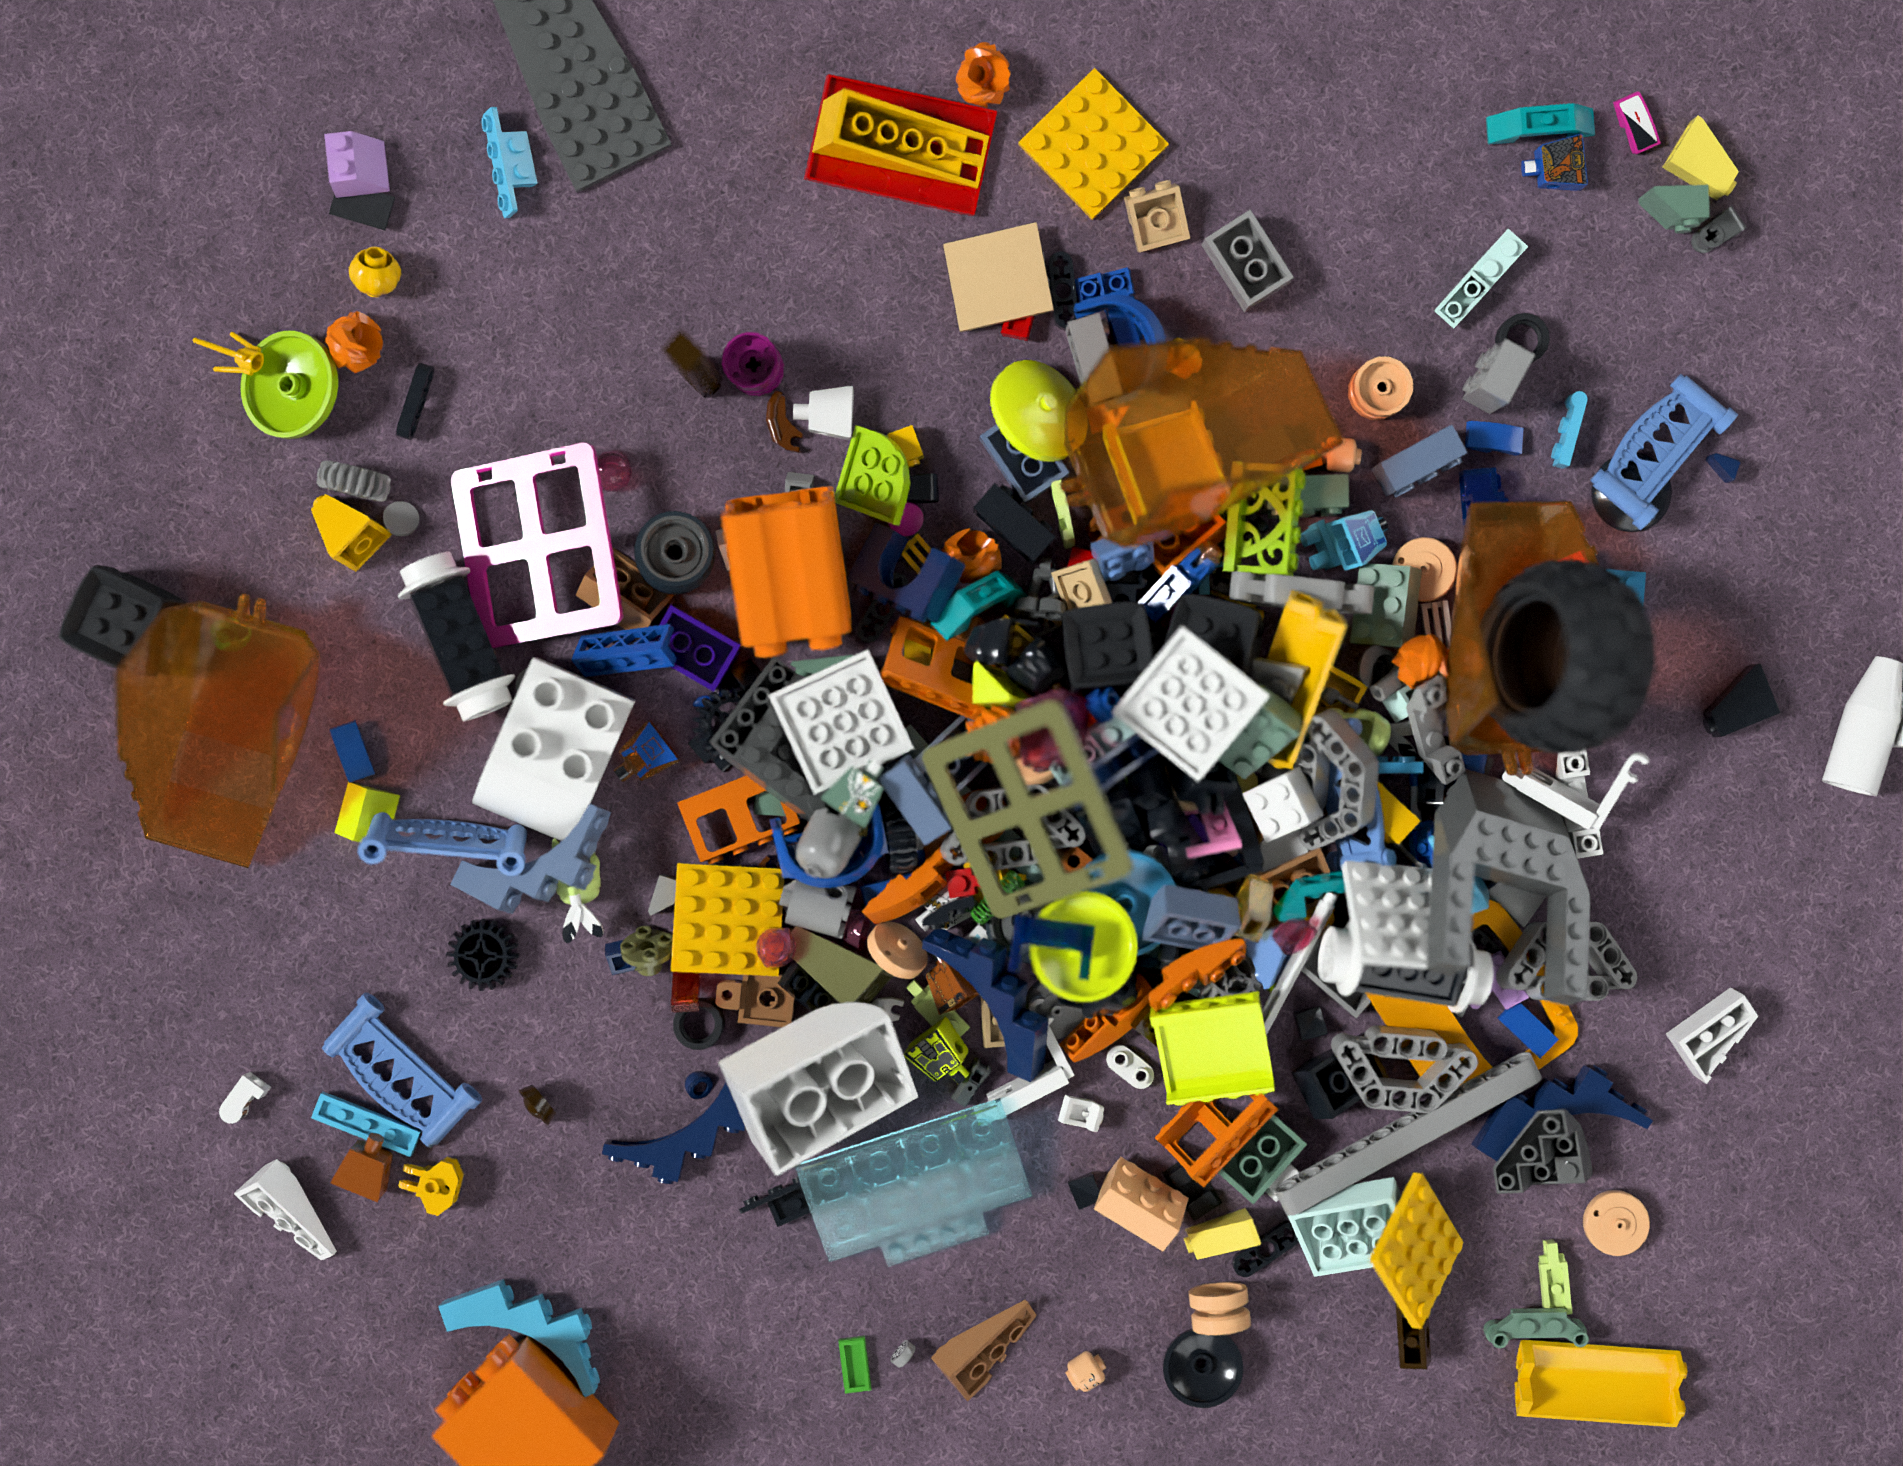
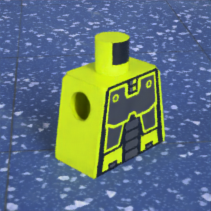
(939, 1052)

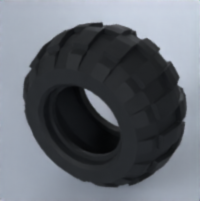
(1608, 647)

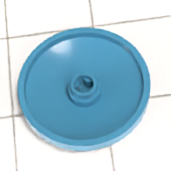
(1135, 891)

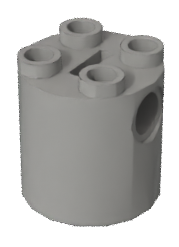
(817, 907)

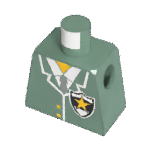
(856, 793)

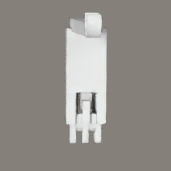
(1570, 802)
(1053, 1076)

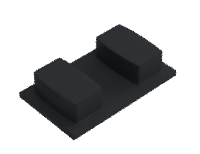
(365, 209)
(1200, 1199)

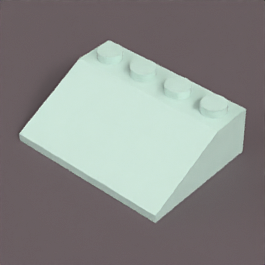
(1346, 1226)

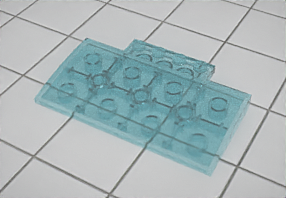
(916, 1186)

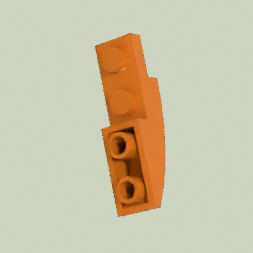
(906, 895)
(1205, 964)
(1103, 1030)

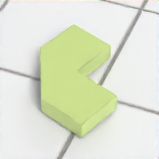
(1064, 519)

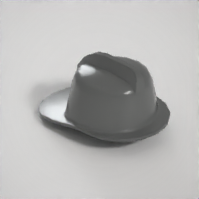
(1375, 664)

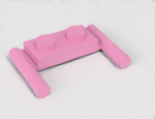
(1219, 831)

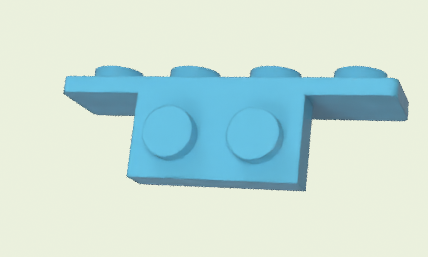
(510, 160)

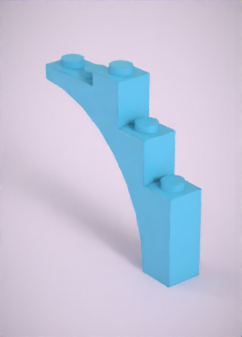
(562, 1334)

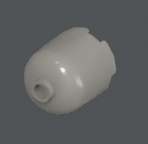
(827, 844)

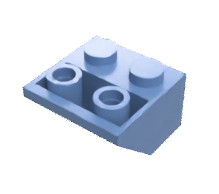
(1117, 561)
(1267, 958)

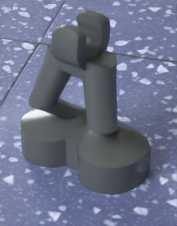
(1048, 607)

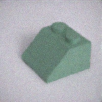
(1677, 206)

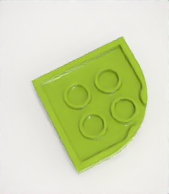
(874, 476)

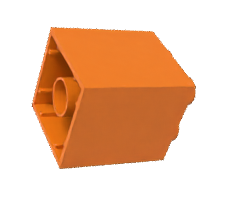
(523, 1412)

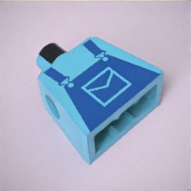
(1358, 538)

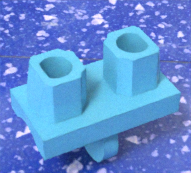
(1327, 554)

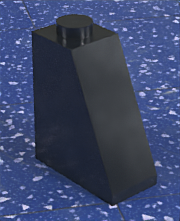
(1741, 704)

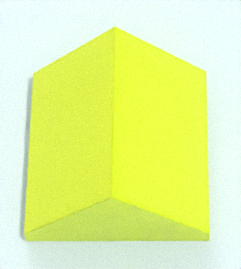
(994, 687)
(360, 806)

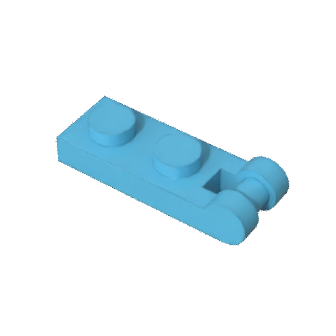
(1569, 429)

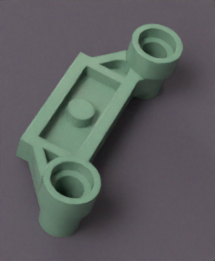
(1536, 1324)

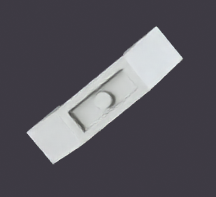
(1572, 771)

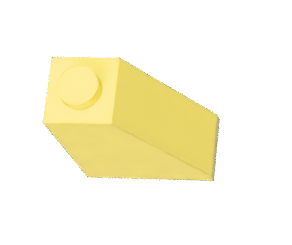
(1702, 160)
(1222, 1235)

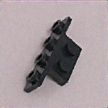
(784, 1203)

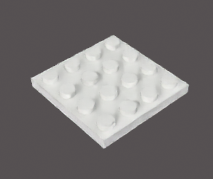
(1190, 703)
(840, 720)
(1389, 913)

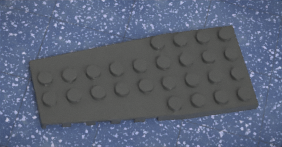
(582, 87)

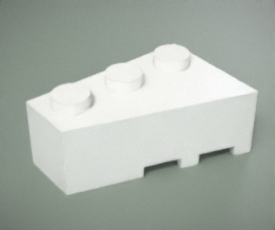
(1711, 1032)

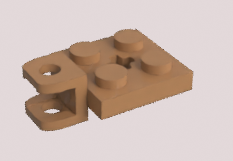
(747, 1000)

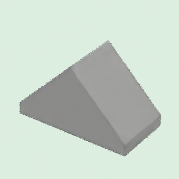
(664, 894)

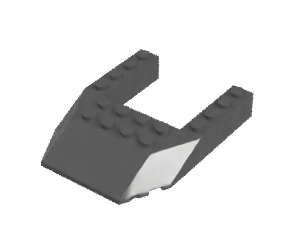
(1516, 841)

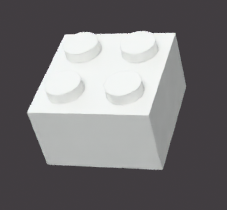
(1283, 804)

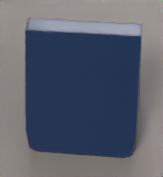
(1723, 466)
(615, 960)

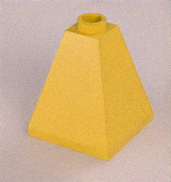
(347, 532)

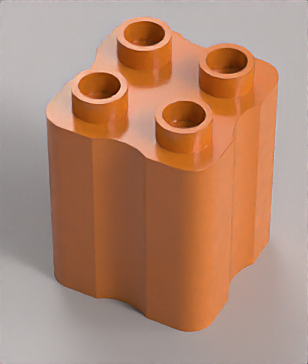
(787, 569)

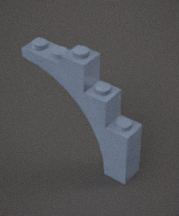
(539, 877)

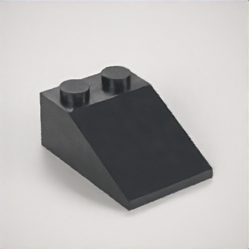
(1328, 1086)

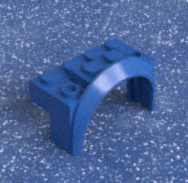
(1119, 309)
(872, 845)

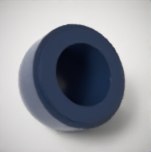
(695, 1078)

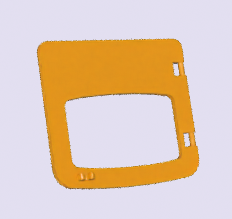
(1439, 1018)

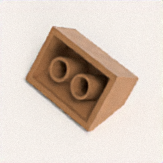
(640, 602)
(1283, 876)

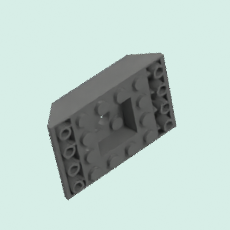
(760, 748)

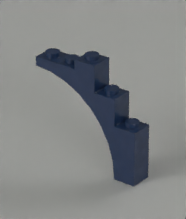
(1119, 761)
(1004, 994)
(1585, 1095)
(669, 1152)

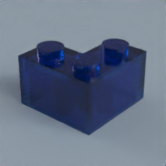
(1479, 486)

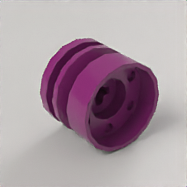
(740, 357)

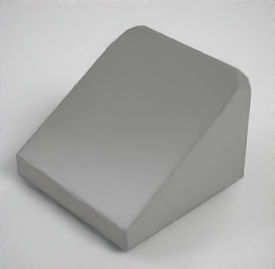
(798, 481)

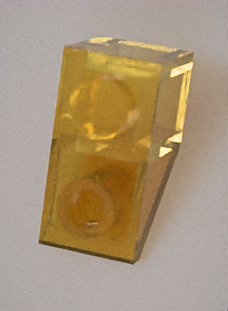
(1254, 907)

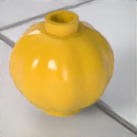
(374, 271)

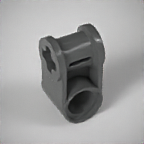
(1720, 230)

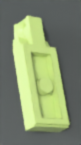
(926, 1007)
(1554, 1278)

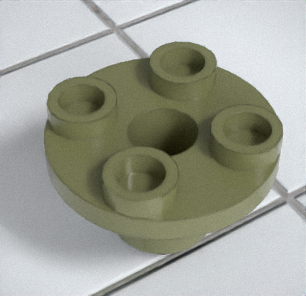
(647, 950)

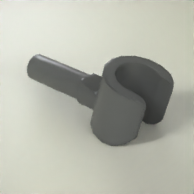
(1330, 694)

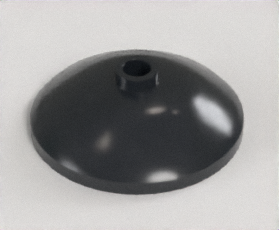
(1615, 516)
(1206, 1384)

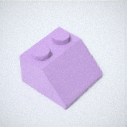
(356, 164)

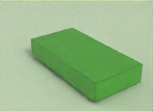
(855, 1364)

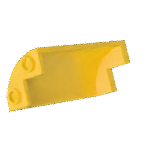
(1306, 638)
(1599, 1383)

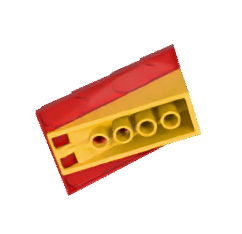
(900, 145)

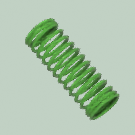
(982, 913)

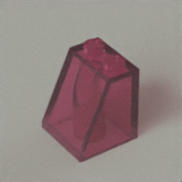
(1039, 746)

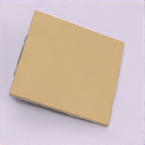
(998, 277)

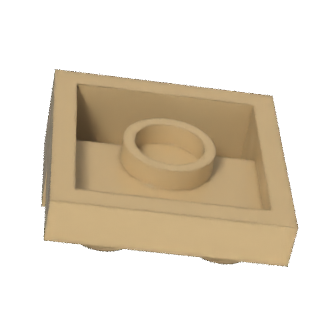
(1157, 216)

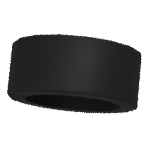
(1532, 321)
(700, 1044)

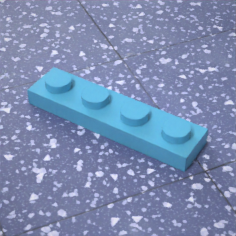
(363, 1121)

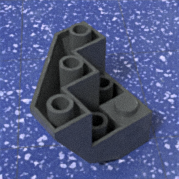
(1545, 1152)

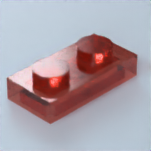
(685, 991)

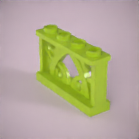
(1237, 548)

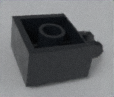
(1206, 793)

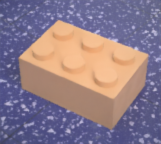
(1141, 1203)

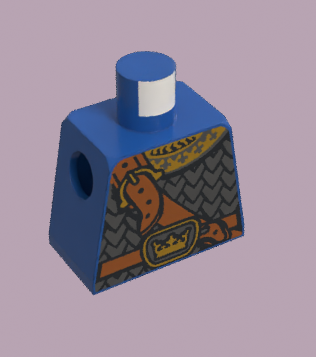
(1559, 164)

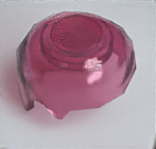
(614, 470)

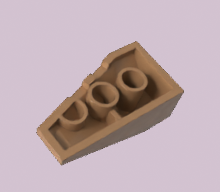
(972, 1354)

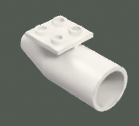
(1868, 729)

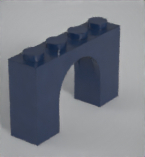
(923, 596)

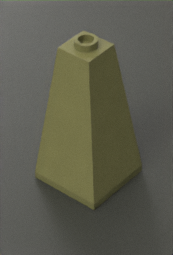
(837, 969)

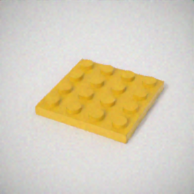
(1093, 144)
(722, 916)
(1416, 1250)

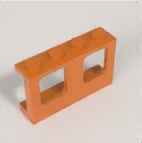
(930, 682)
(733, 799)
(1229, 1136)

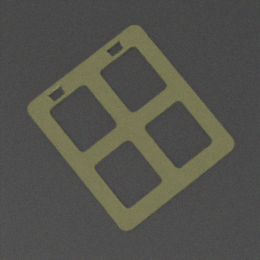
(1027, 809)

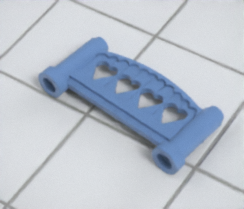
(1703, 415)
(384, 836)
(1348, 846)
(364, 1026)

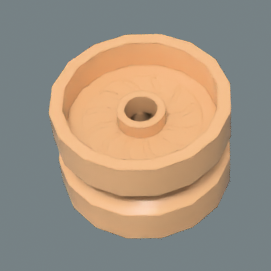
(1396, 389)
(1219, 1308)

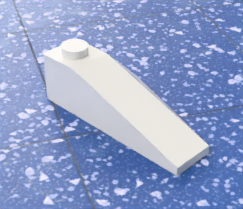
(281, 1197)

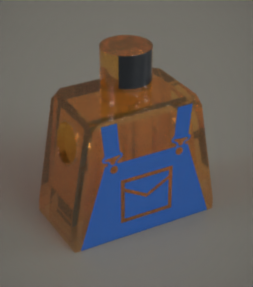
(646, 754)

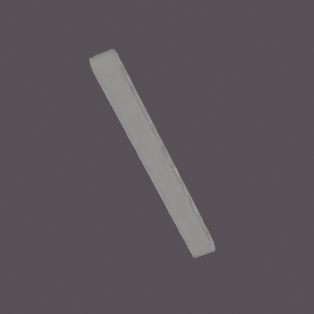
(1406, 1134)

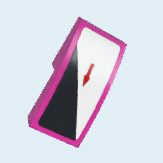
(1637, 121)

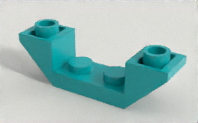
(1540, 120)
(975, 599)
(1293, 903)

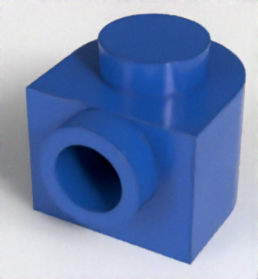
(1101, 703)

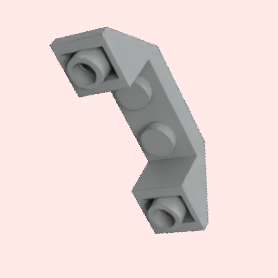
(1428, 735)

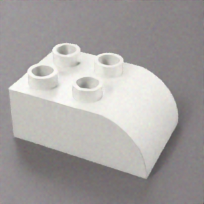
(552, 749)
(818, 1081)

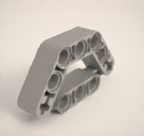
(1275, 590)
(1336, 740)
(1001, 849)
(1520, 974)
(1443, 1054)

